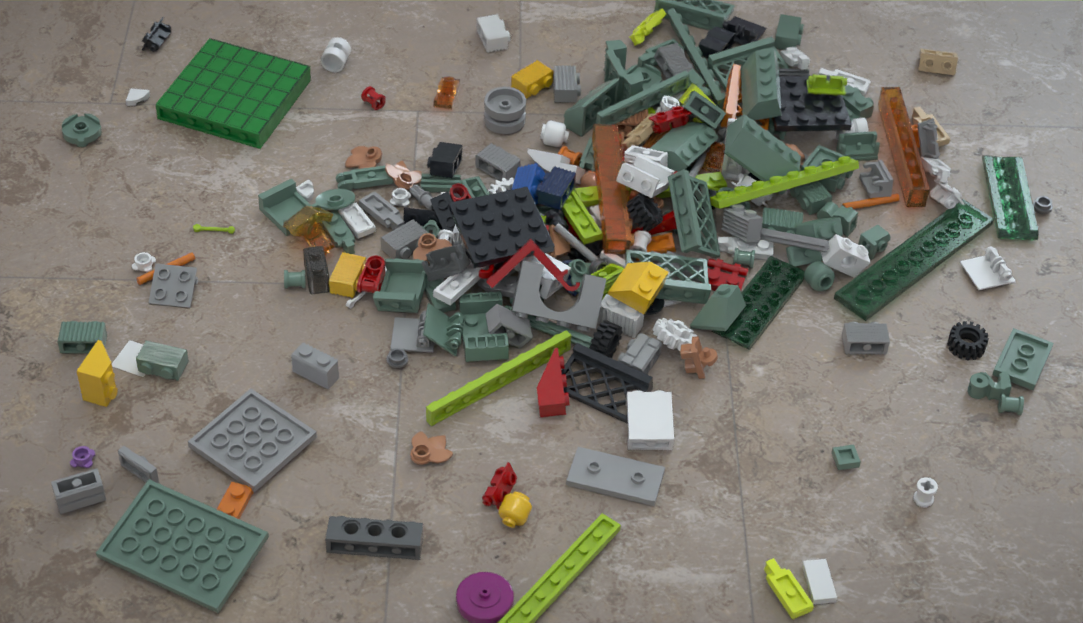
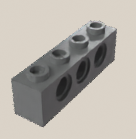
(374, 537)

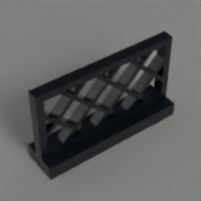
(607, 367)

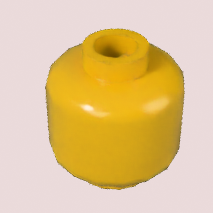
(515, 509)

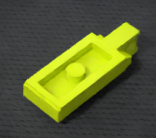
(646, 26)
(787, 590)

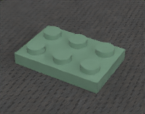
(1023, 358)

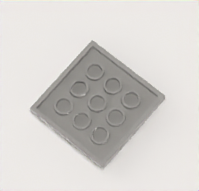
(252, 439)

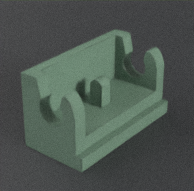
(859, 145)

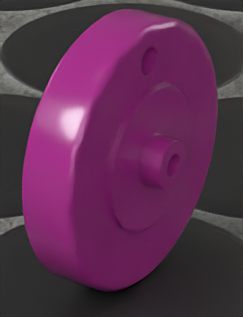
(484, 597)

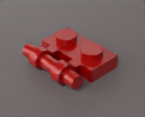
(717, 277)

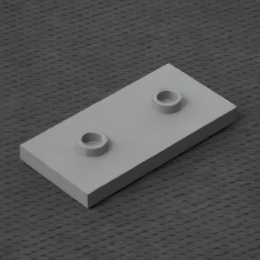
(615, 476)

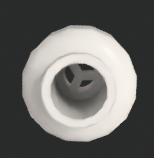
(554, 134)

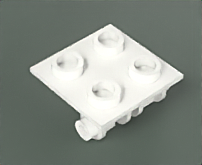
(988, 270)

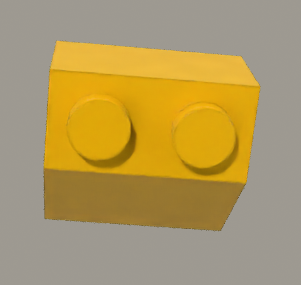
(639, 285)
(97, 377)

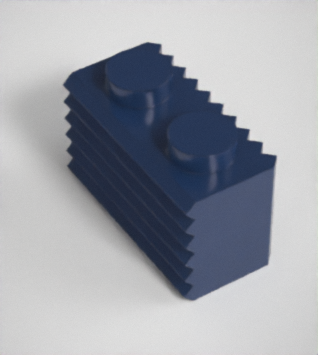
(556, 187)

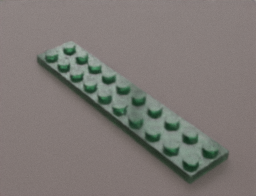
(913, 260)

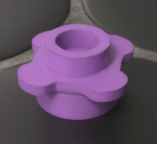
(82, 457)

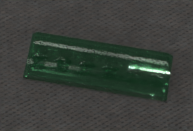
(1010, 198)
(764, 300)

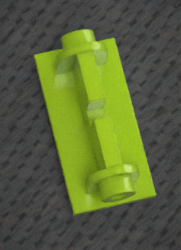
(818, 85)

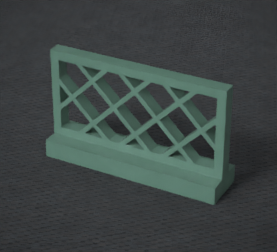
(699, 15)
(739, 55)
(687, 220)
(676, 289)

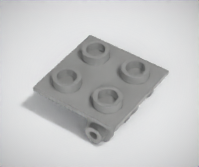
(173, 285)
(409, 335)

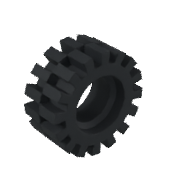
(644, 212)
(970, 332)
(606, 338)

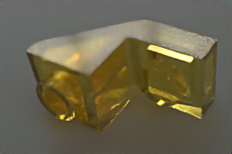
(304, 219)

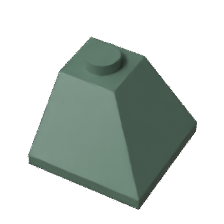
(720, 309)

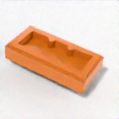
(661, 244)

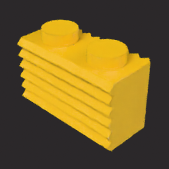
(532, 79)
(346, 274)

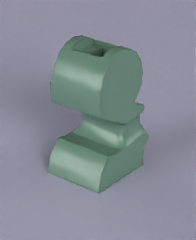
(847, 215)
(983, 385)

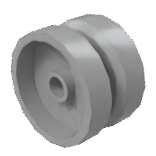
(505, 110)

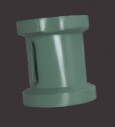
(744, 257)
(294, 279)
(1010, 404)

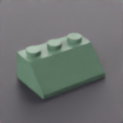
(583, 114)

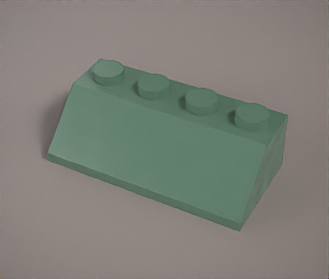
(761, 85)
(686, 144)
(759, 150)

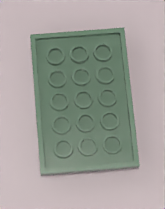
(183, 545)

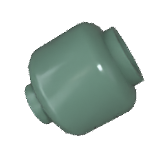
(819, 276)

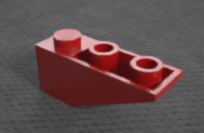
(550, 391)

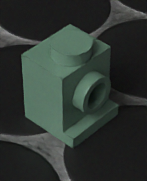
(874, 240)

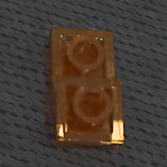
(447, 92)
(714, 158)
(318, 238)

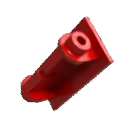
(676, 117)
(503, 480)

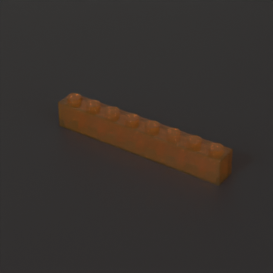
(903, 147)
(611, 194)

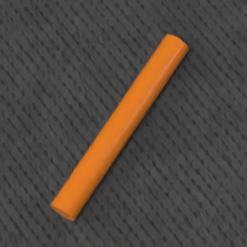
(872, 201)
(178, 262)

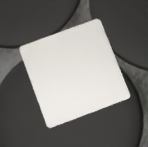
(127, 358)

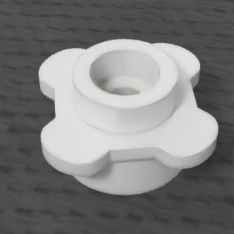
(400, 197)
(143, 262)

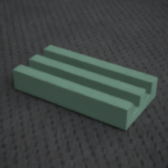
(438, 184)

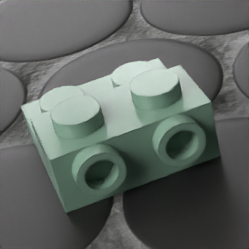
(857, 104)
(824, 154)

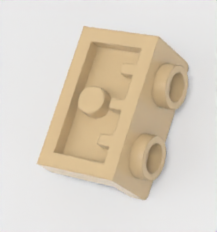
(938, 61)

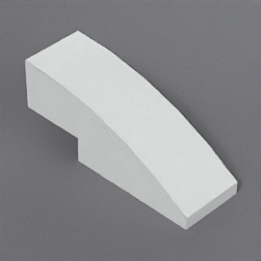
(549, 160)

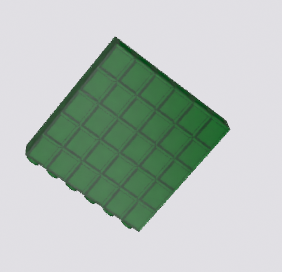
(233, 93)

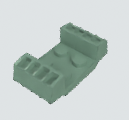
(615, 68)
(476, 339)

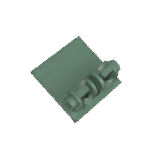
(443, 329)

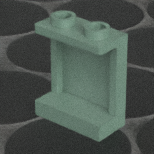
(282, 203)
(401, 286)

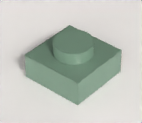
(846, 457)

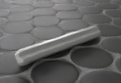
(794, 240)

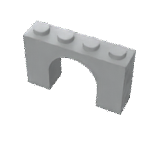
(582, 313)

